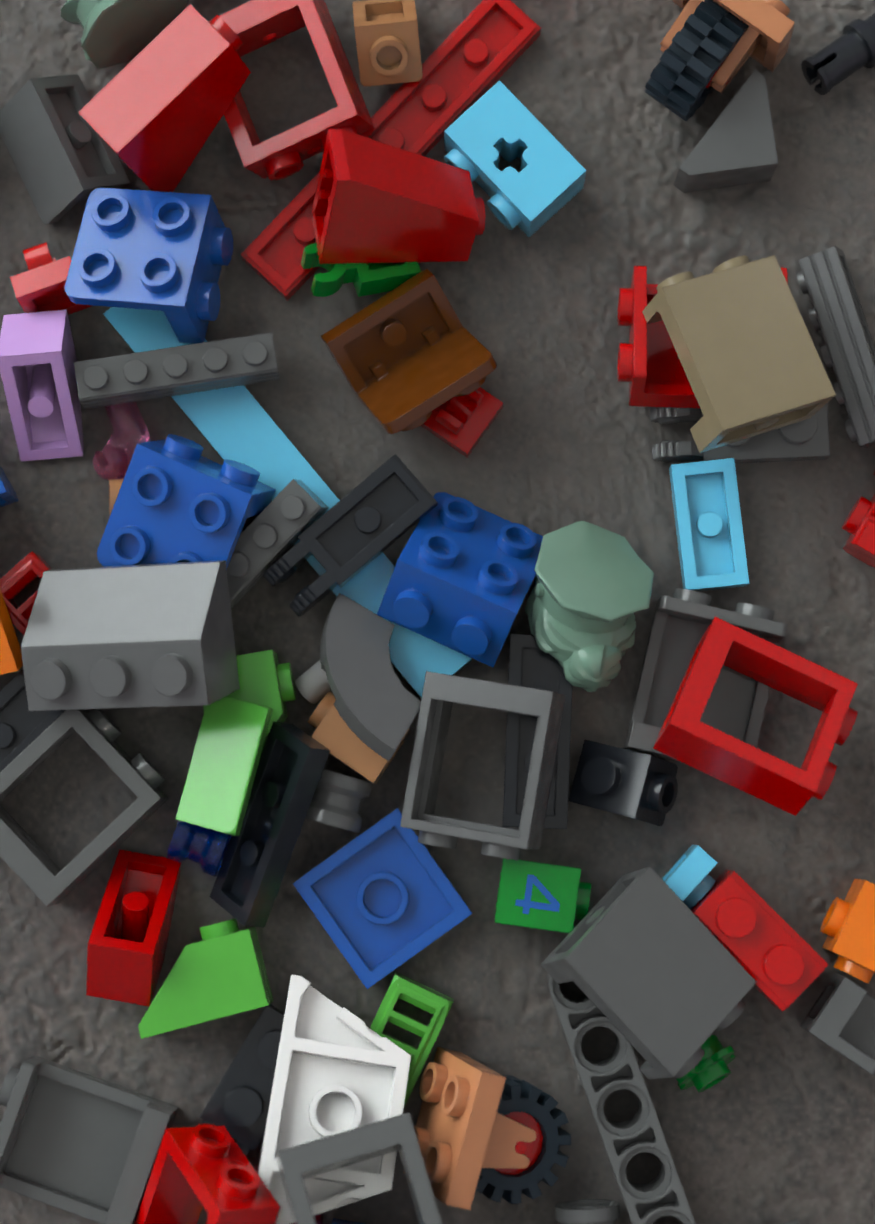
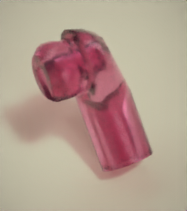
(128, 431)

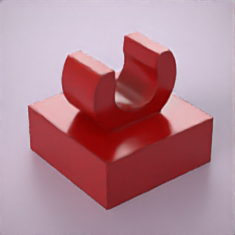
(44, 283)
(464, 419)

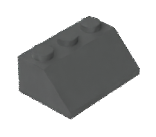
(130, 637)

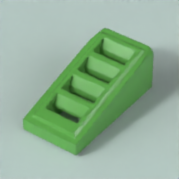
(423, 998)

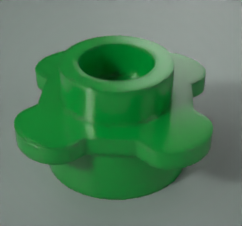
(711, 1068)

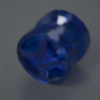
(199, 846)

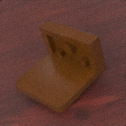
(408, 354)

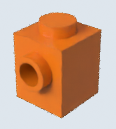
(852, 931)

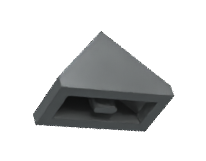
(737, 145)

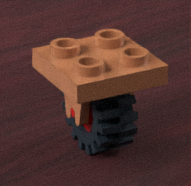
(712, 45)
(486, 1132)

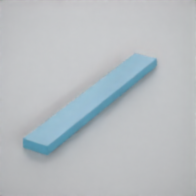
(247, 434)

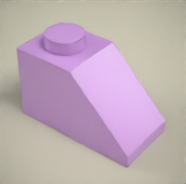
(41, 384)

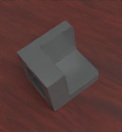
(845, 1021)

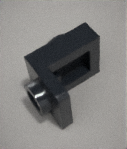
(624, 783)

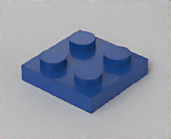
(382, 898)

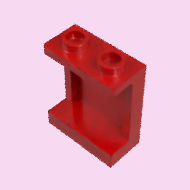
(650, 357)

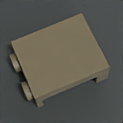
(741, 349)

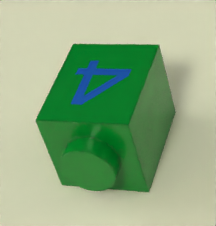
(541, 895)

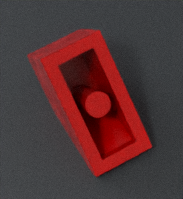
(132, 928)

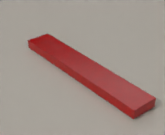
(410, 120)

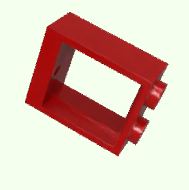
(269, 20)
(735, 761)
(207, 1170)

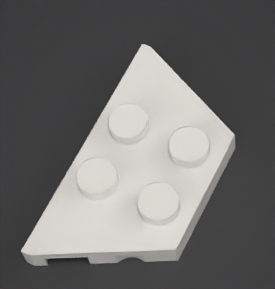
(325, 1082)

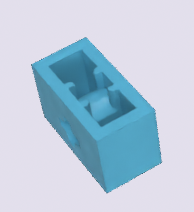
(506, 128)

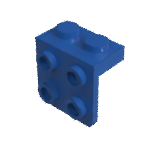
(152, 256)
(180, 506)
(462, 578)

